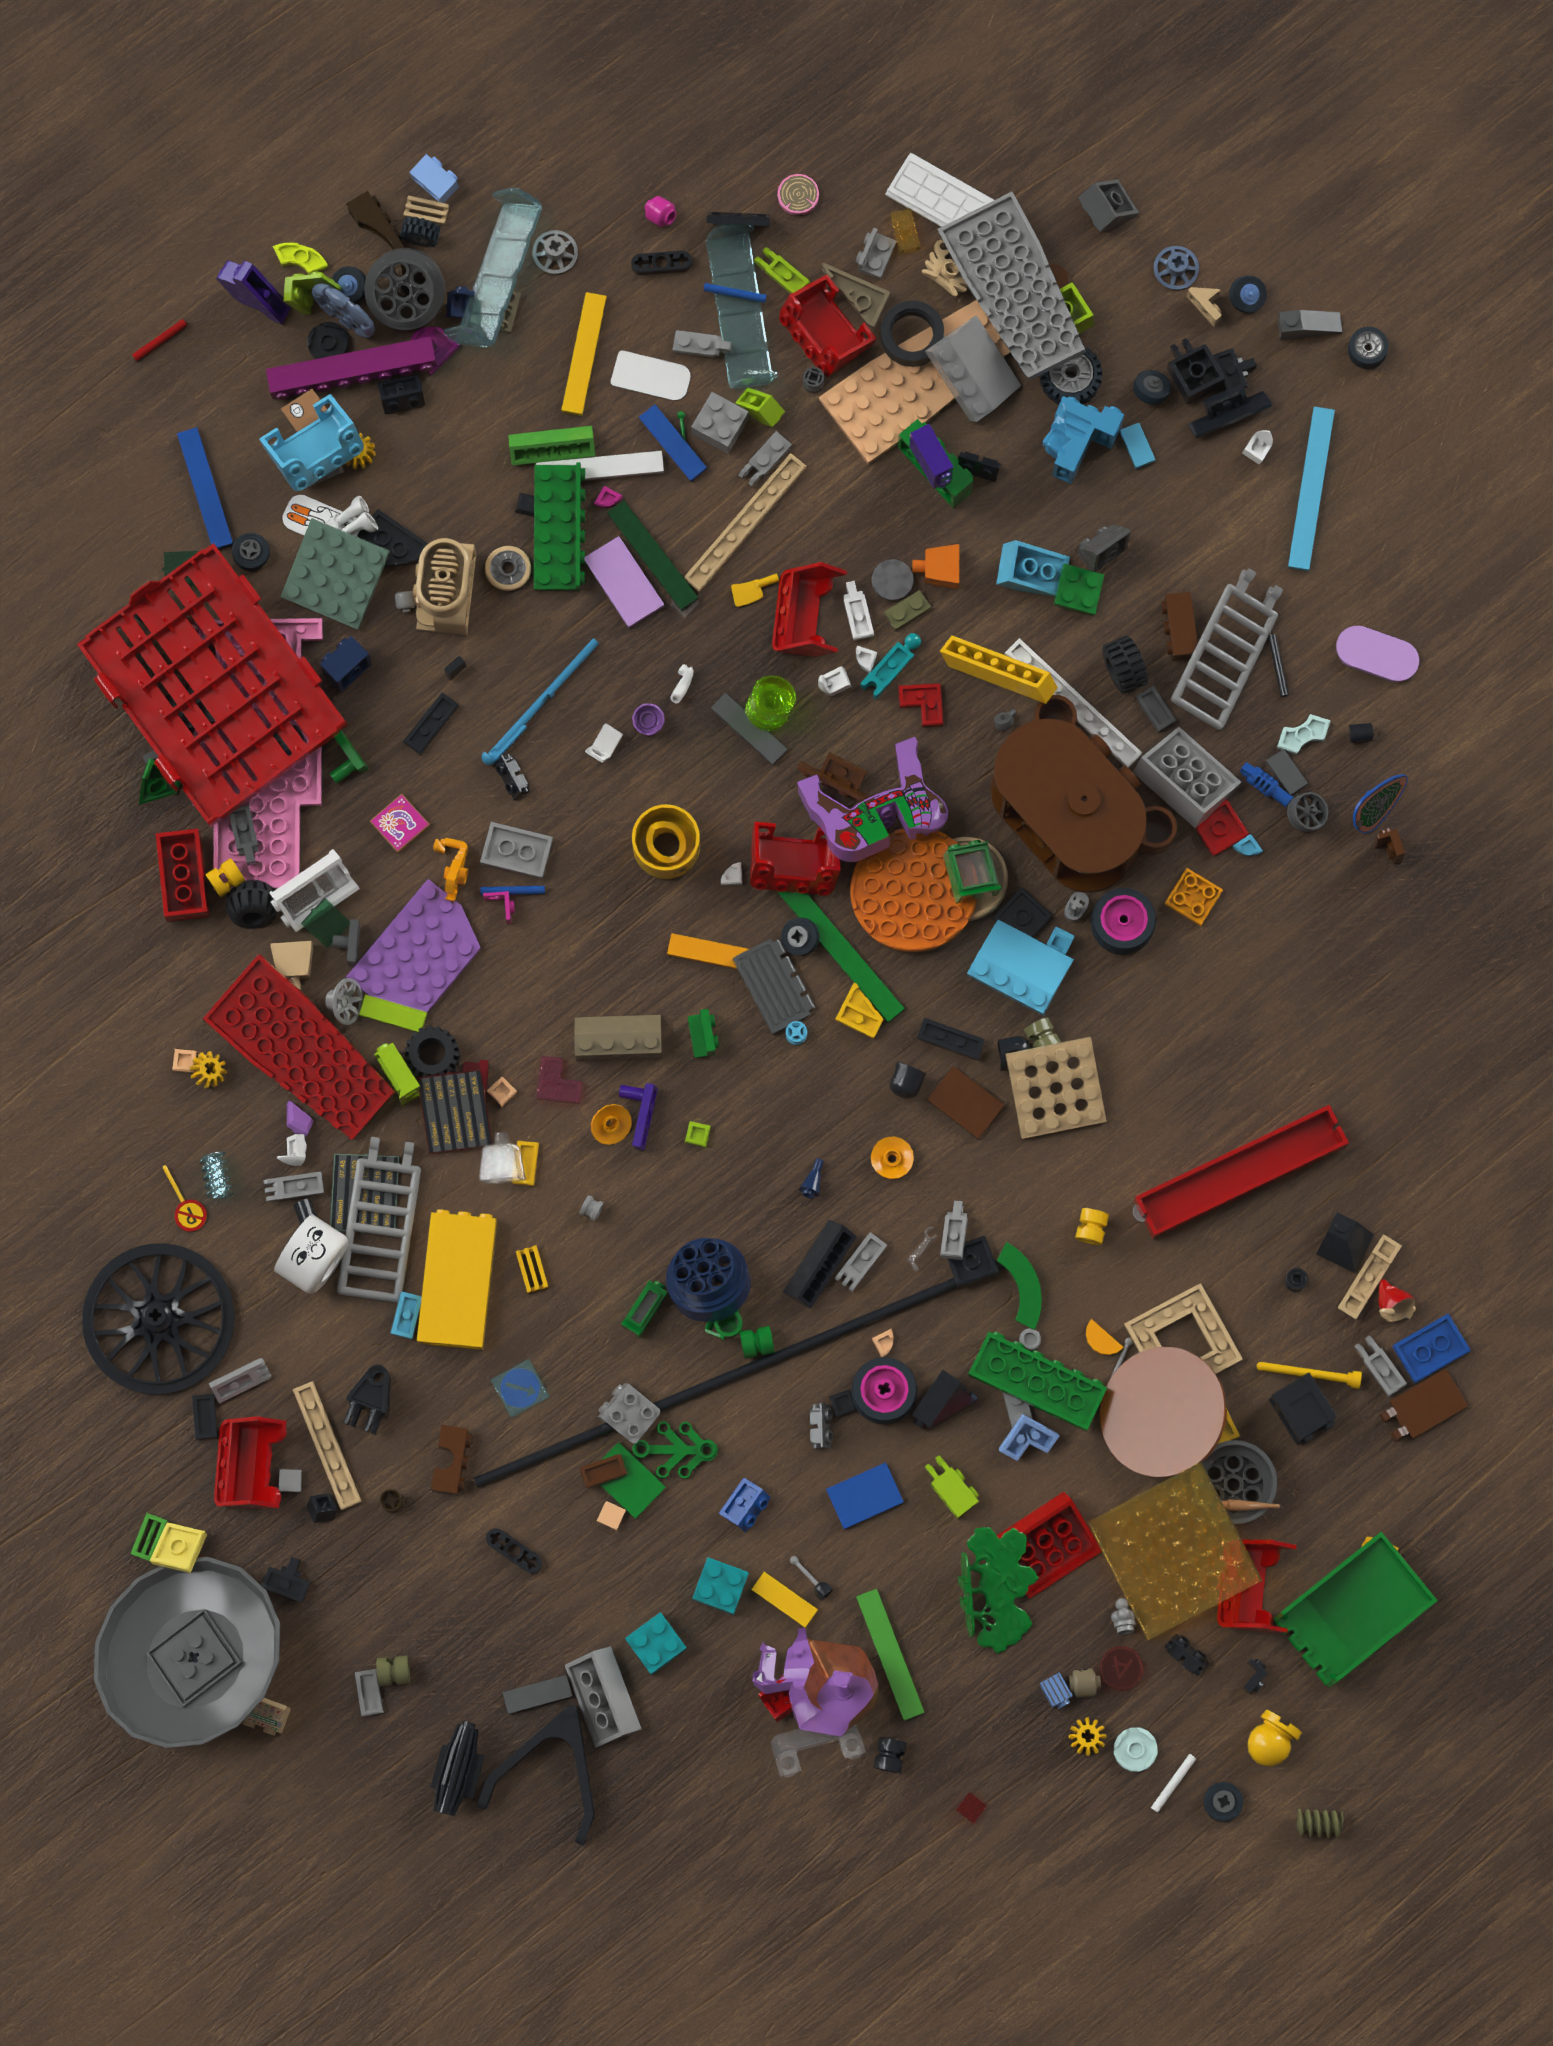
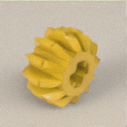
(365, 454)
(200, 1069)
(1082, 1741)

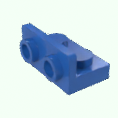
(745, 1505)

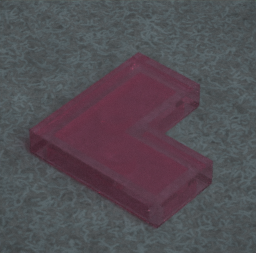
(551, 1085)

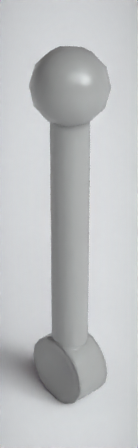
(1128, 1342)

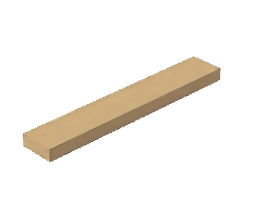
(327, 1445)

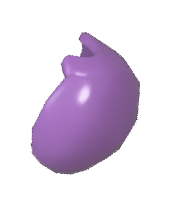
(648, 719)

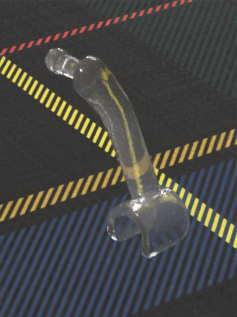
(921, 1248)

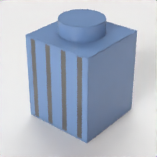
(1056, 1691)

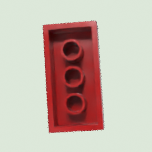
(182, 875)

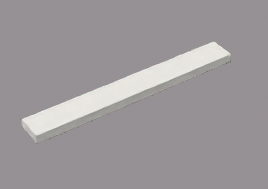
(1087, 715)

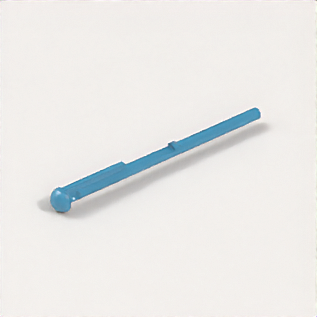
(519, 727)

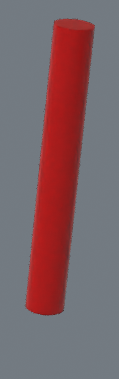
(159, 340)

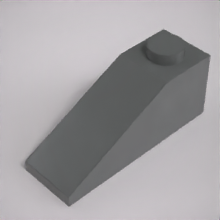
(1308, 324)

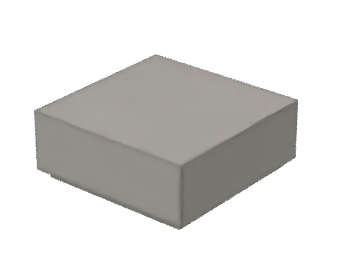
(290, 1480)

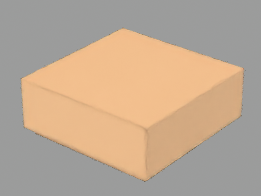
(183, 1060)
(501, 1091)
(611, 1515)

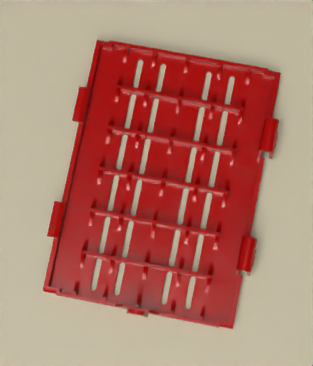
(177, 749)

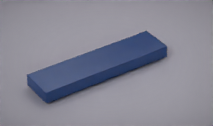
(673, 443)

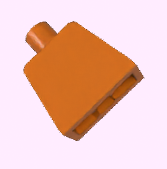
(940, 566)

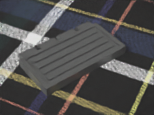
(772, 986)

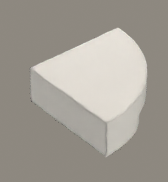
(865, 658)
(732, 875)

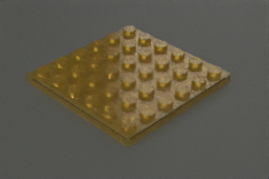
(1174, 1551)

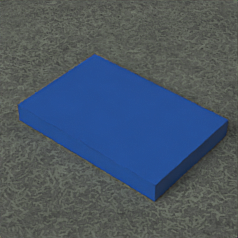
(1431, 1348)
(864, 1495)

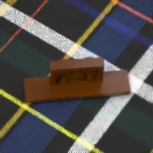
(838, 774)

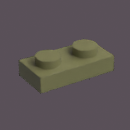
(907, 610)

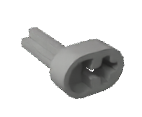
(1074, 910)

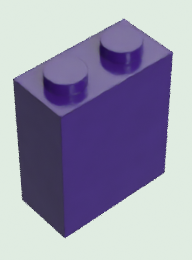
(931, 456)

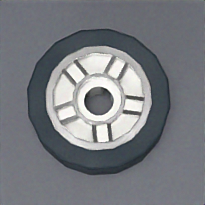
(1378, 344)

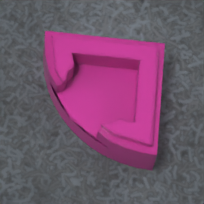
(607, 498)

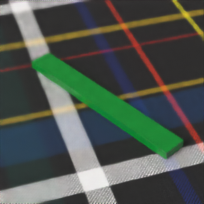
(845, 955)

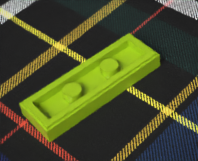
(392, 1013)

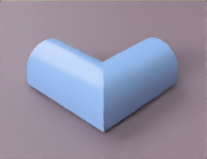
(1027, 1432)

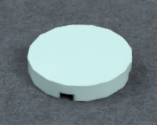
(1135, 1749)

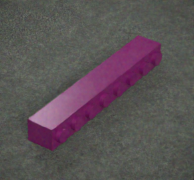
(351, 368)

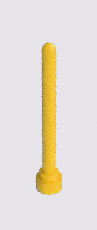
(1352, 1379)

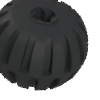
(251, 905)

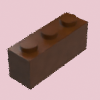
(1179, 625)

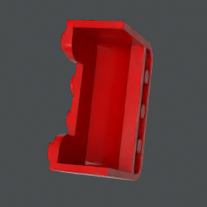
(246, 1461)

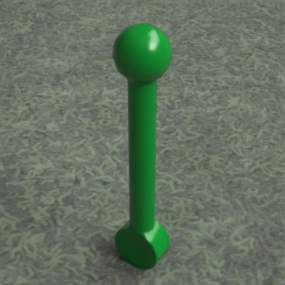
(681, 415)

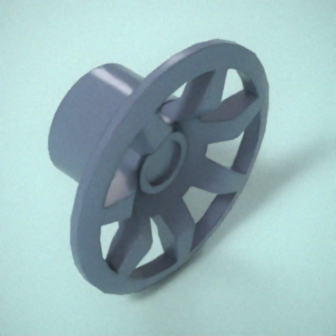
(1177, 266)

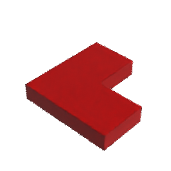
(924, 696)

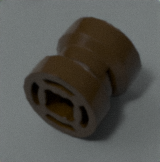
(388, 1501)

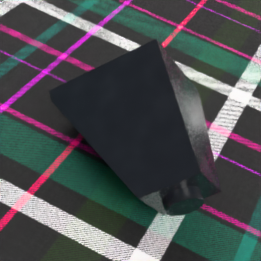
(942, 1401)

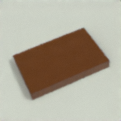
(965, 1102)

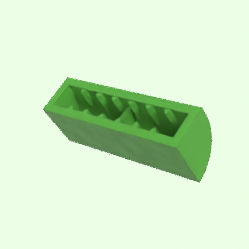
(551, 445)

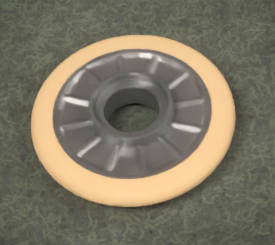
(512, 580)

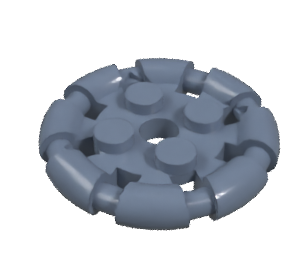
(338, 305)

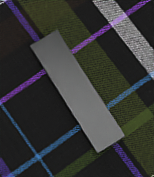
(759, 739)

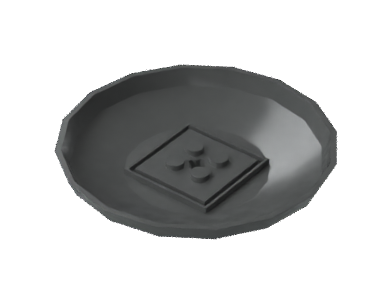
(149, 1647)

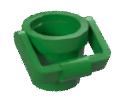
(726, 1327)

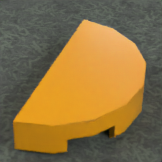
(1100, 1340)

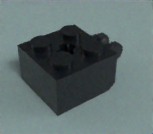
(1199, 361)

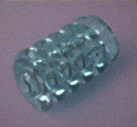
(215, 1175)

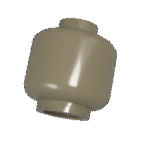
(1084, 1682)

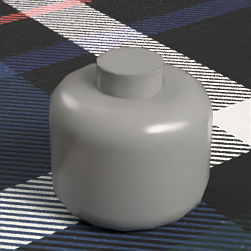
(405, 601)

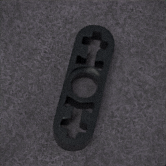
(676, 255)
(531, 1555)

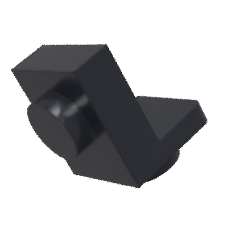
(1255, 1681)

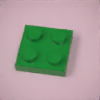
(1078, 589)

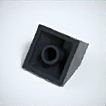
(1345, 1243)

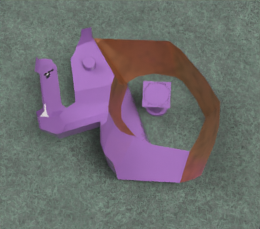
(827, 1682)

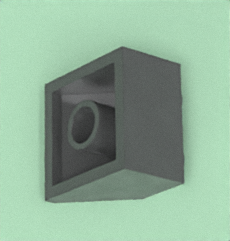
(1108, 204)

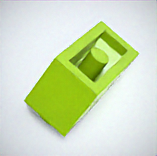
(761, 406)

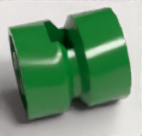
(756, 1342)

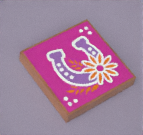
(399, 823)

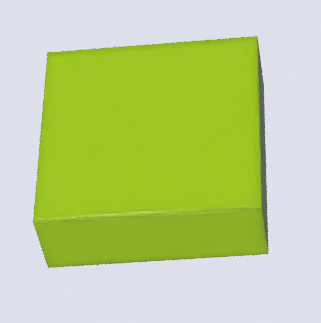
(697, 1134)

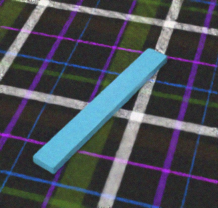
(1311, 489)

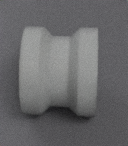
(591, 1208)

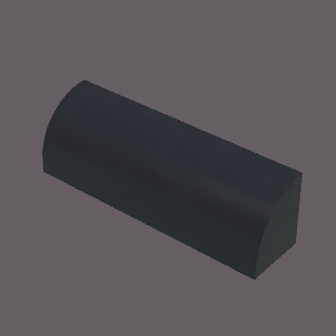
(819, 1263)

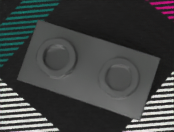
(821, 1416)

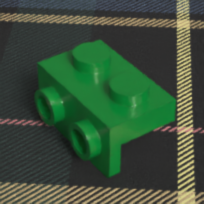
(701, 1034)

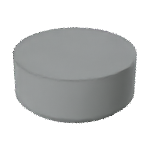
(1030, 1339)

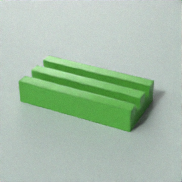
(141, 1533)

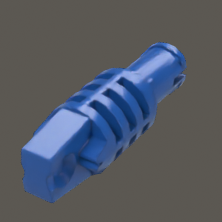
(1265, 784)

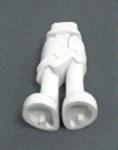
(364, 521)

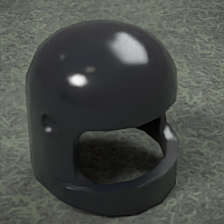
(1010, 1045)
(906, 1081)

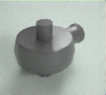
(1004, 720)

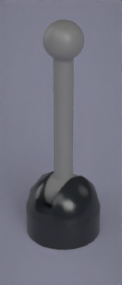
(822, 1589)

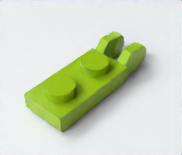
(782, 272)

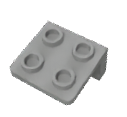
(629, 1412)

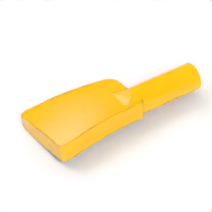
(751, 591)

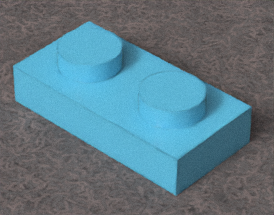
(406, 1315)

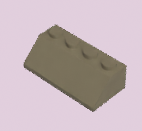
(618, 1037)

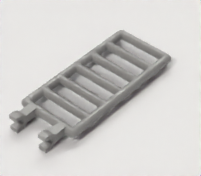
(1203, 644)
(405, 1233)

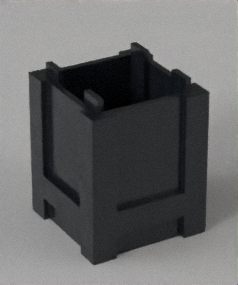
(1303, 1409)

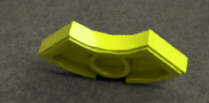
(300, 256)

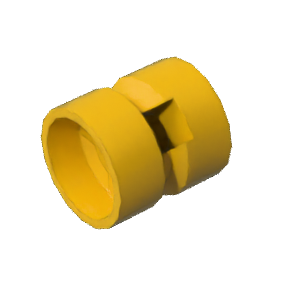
(231, 872)
(1092, 1224)

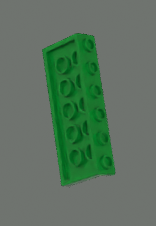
(558, 527)
(1037, 1380)

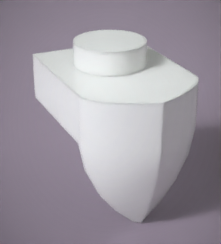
(1258, 446)
(834, 681)
(295, 1150)

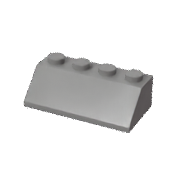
(602, 1696)

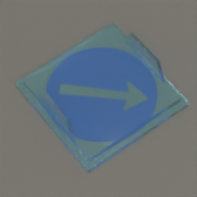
(520, 1388)

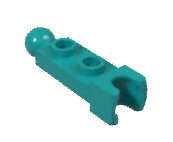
(891, 665)

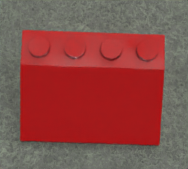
(1055, 1541)

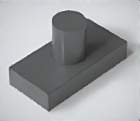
(349, 942)

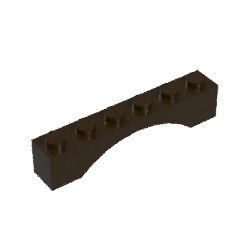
(368, 216)

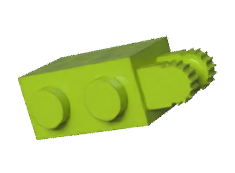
(952, 1489)

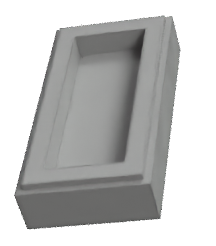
(369, 1692)

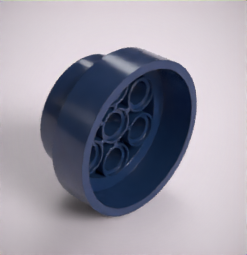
(712, 1301)

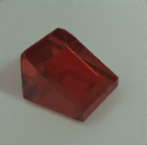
(971, 1807)

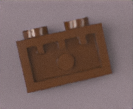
(1394, 845)

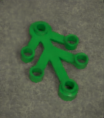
(678, 1450)

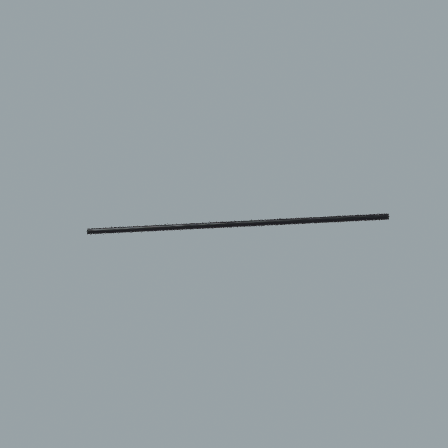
(726, 1378)

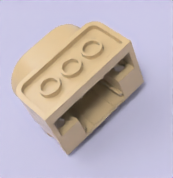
(444, 586)

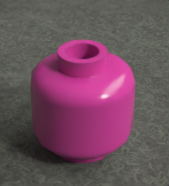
(660, 211)

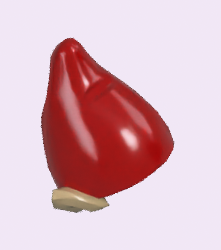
(1394, 1302)

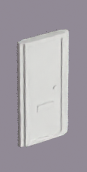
(933, 192)

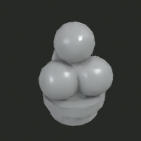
(1124, 1618)

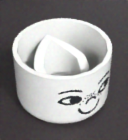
(311, 1255)

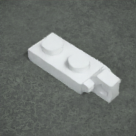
(857, 613)

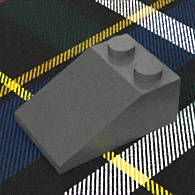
(1104, 547)

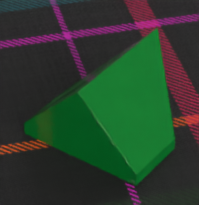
(154, 784)

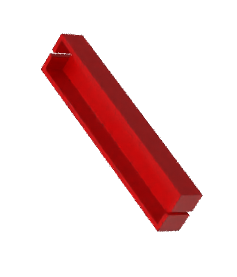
(1241, 1171)

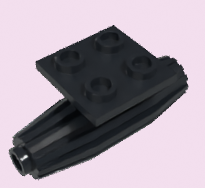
(457, 1769)

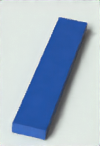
(205, 488)

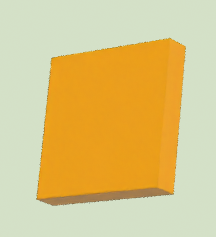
(1193, 897)

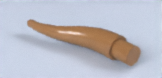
(1242, 1505)

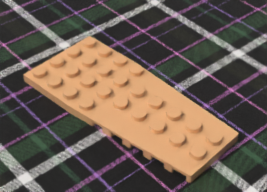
(888, 397)

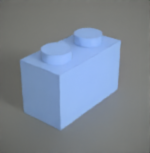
(434, 178)

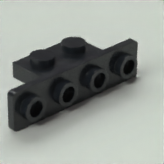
(1228, 408)

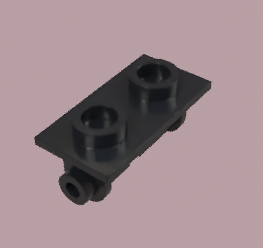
(987, 469)
(506, 768)
(1182, 1647)

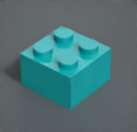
(720, 1586)
(656, 1644)

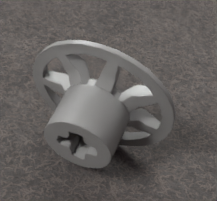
(555, 250)
(341, 1001)

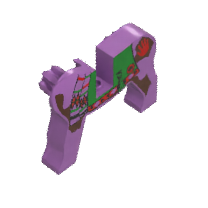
(862, 829)

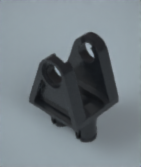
(371, 1397)

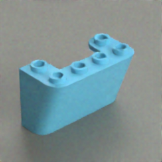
(316, 448)

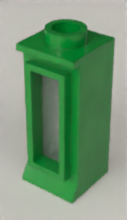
(645, 1308)

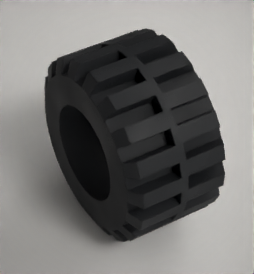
(1125, 664)
(424, 1038)

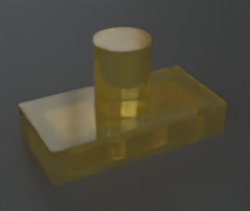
(905, 231)

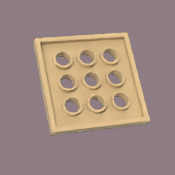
(1040, 1057)

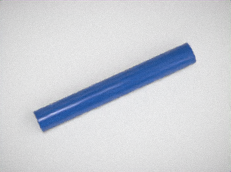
(735, 293)
(514, 890)

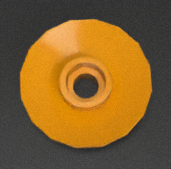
(616, 1129)
(892, 1147)

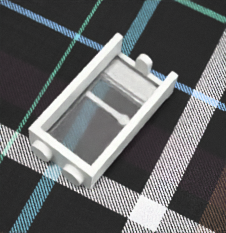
(322, 880)

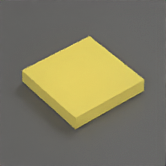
(178, 1547)

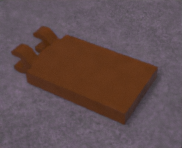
(1425, 1405)

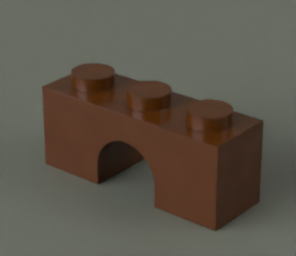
(449, 1479)

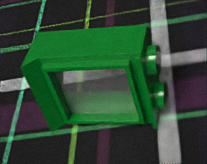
(971, 870)

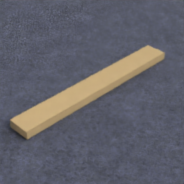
(745, 523)

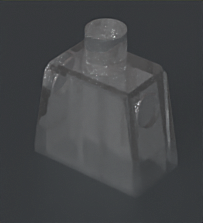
(501, 1162)

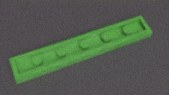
(890, 1654)

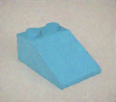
(1030, 568)

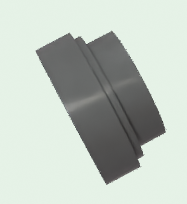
(414, 262)
(1249, 1458)

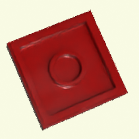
(1221, 829)

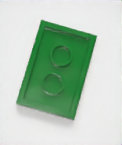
(637, 1488)

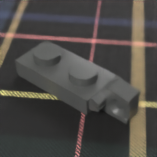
(244, 833)

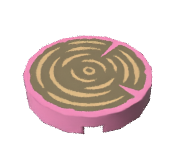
(798, 194)

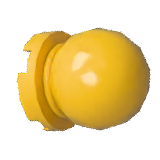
(1270, 1742)

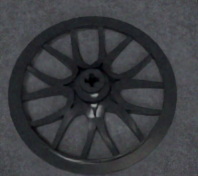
(166, 1327)

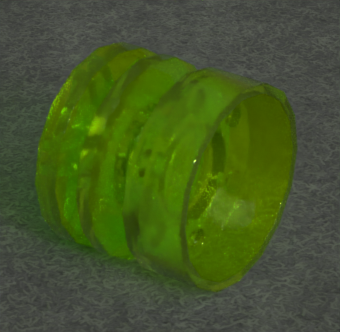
(770, 703)

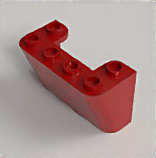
(822, 327)
(792, 863)

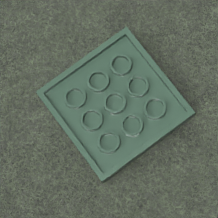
(335, 573)

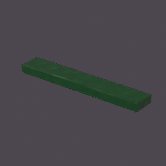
(652, 555)

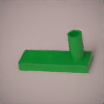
(353, 763)

